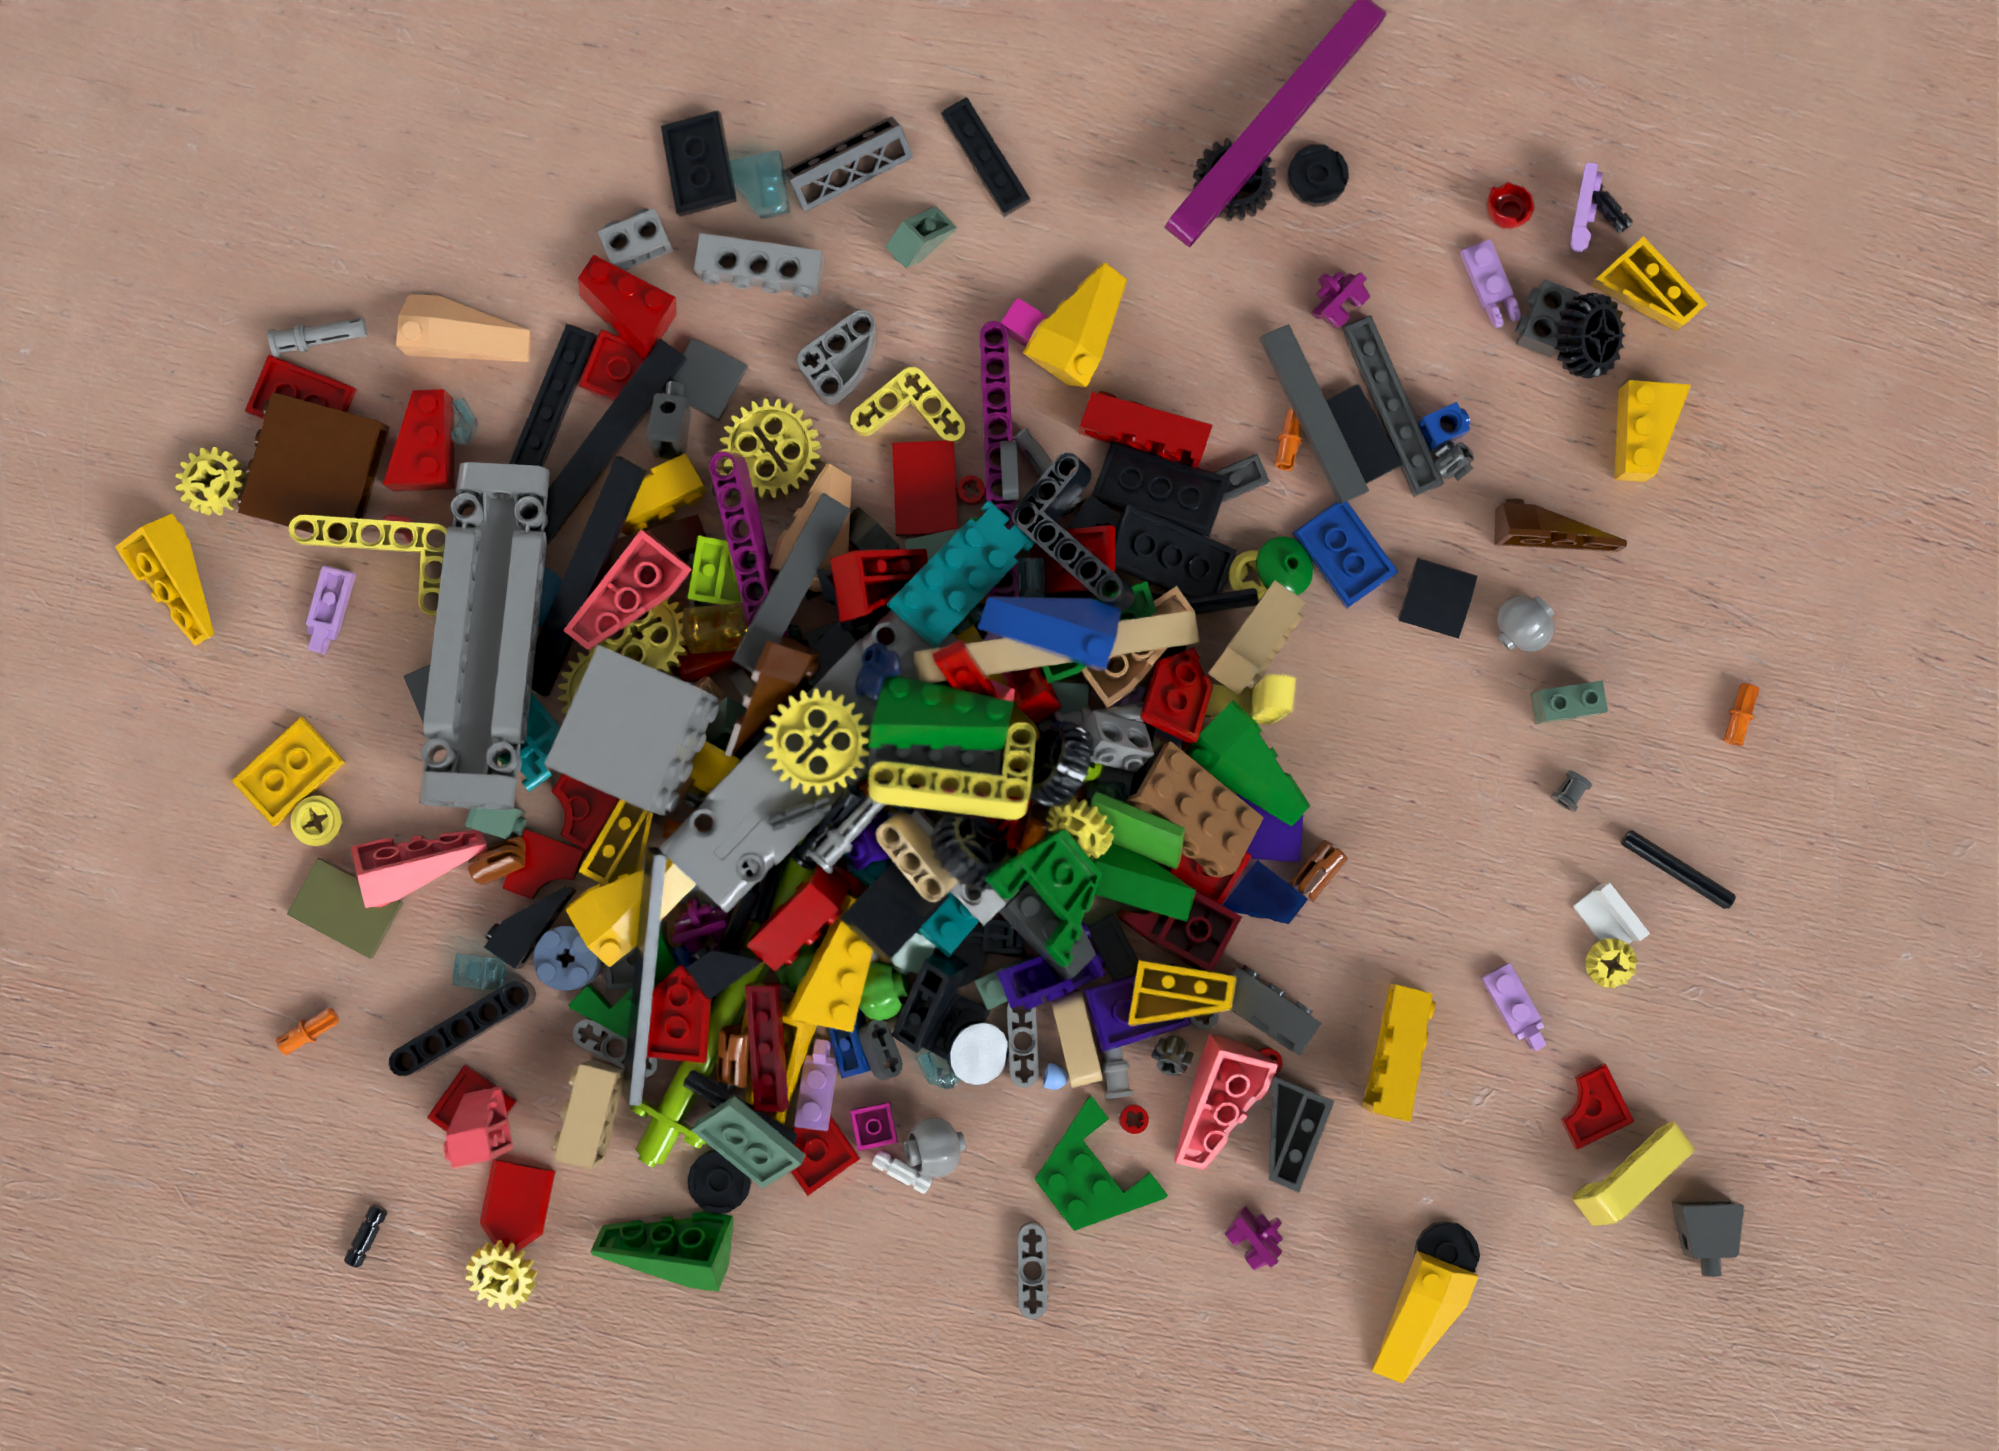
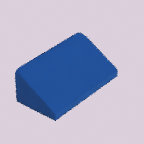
(848, 1049)

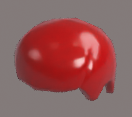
(1509, 206)

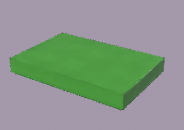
(1141, 831)

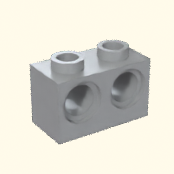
(638, 249)
(1118, 741)

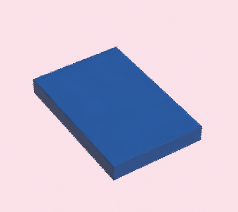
(1345, 553)

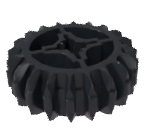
(1261, 181)
(1589, 335)
(1060, 762)
(969, 848)

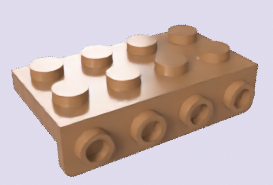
(1214, 818)

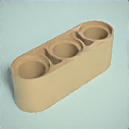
(911, 852)
(1076, 1039)

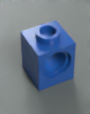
(1435, 435)

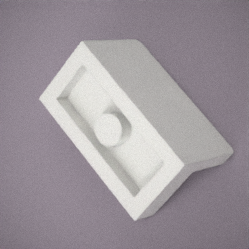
(1609, 915)

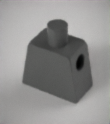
(669, 422)
(1709, 1231)

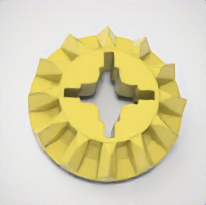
(1238, 572)
(303, 815)
(1607, 950)

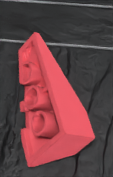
(634, 585)
(396, 869)
(1223, 1091)

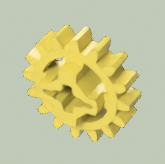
(200, 473)
(1084, 826)
(501, 1275)

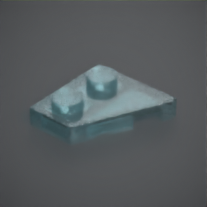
(762, 183)

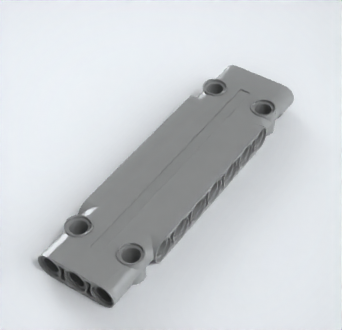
(485, 636)
(754, 791)

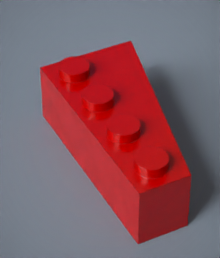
(1145, 428)

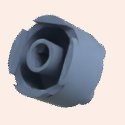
(556, 971)

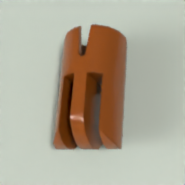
(498, 861)
(1326, 861)
(733, 1056)

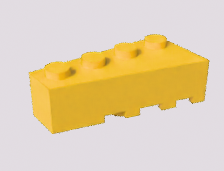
(835, 979)
(1399, 1053)

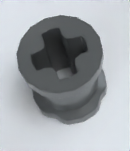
(1571, 791)

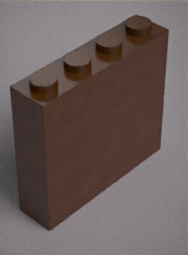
(311, 464)

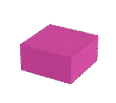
(874, 1126)

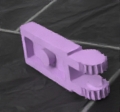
(1585, 209)
(1490, 281)

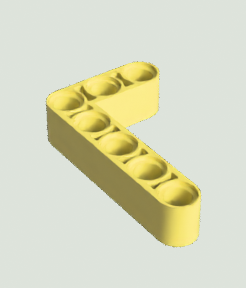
(386, 543)
(1266, 702)
(964, 783)

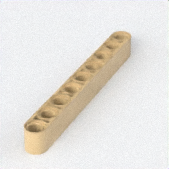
(1008, 655)

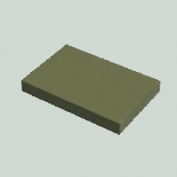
(335, 907)

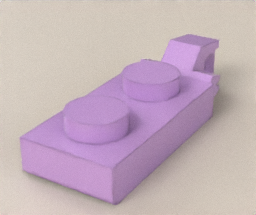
(328, 607)
(1515, 1005)
(816, 1088)

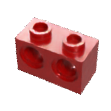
(1033, 693)

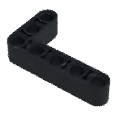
(1045, 524)

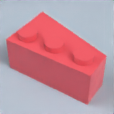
(478, 1129)

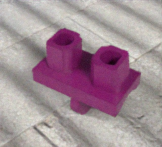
(1335, 294)
(698, 922)
(1261, 1235)

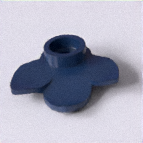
(877, 664)

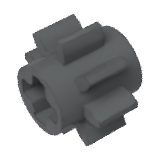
(1454, 460)
(1172, 1055)

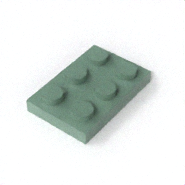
(748, 1142)

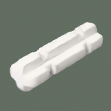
(901, 1171)

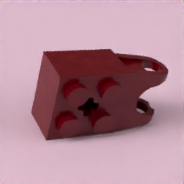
(1176, 938)

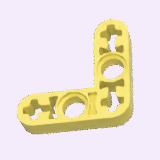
(905, 397)

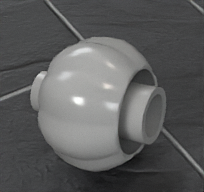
(1525, 623)
(934, 1147)

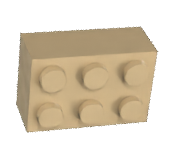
(1258, 639)
(589, 1114)

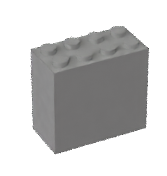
(633, 731)

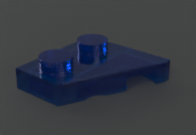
(1265, 896)

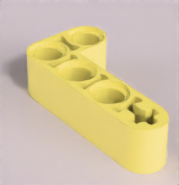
(1635, 1177)

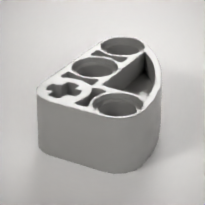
(843, 366)

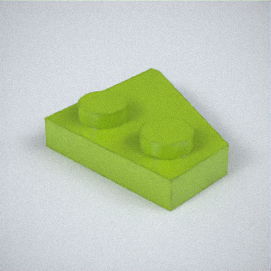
(713, 573)

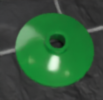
(1273, 564)

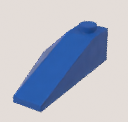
(1064, 627)

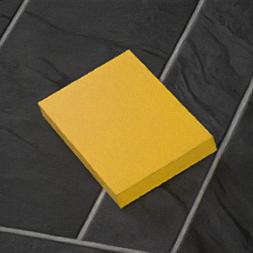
(288, 771)

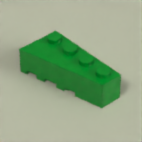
(938, 716)

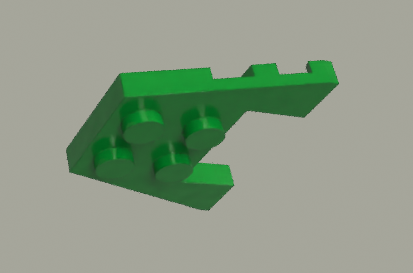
(1063, 880)
(616, 1018)
(1082, 1185)

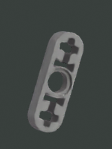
(590, 1045)
(1031, 1064)
(1024, 1294)

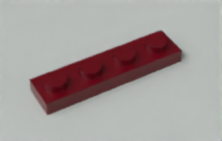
(767, 1047)

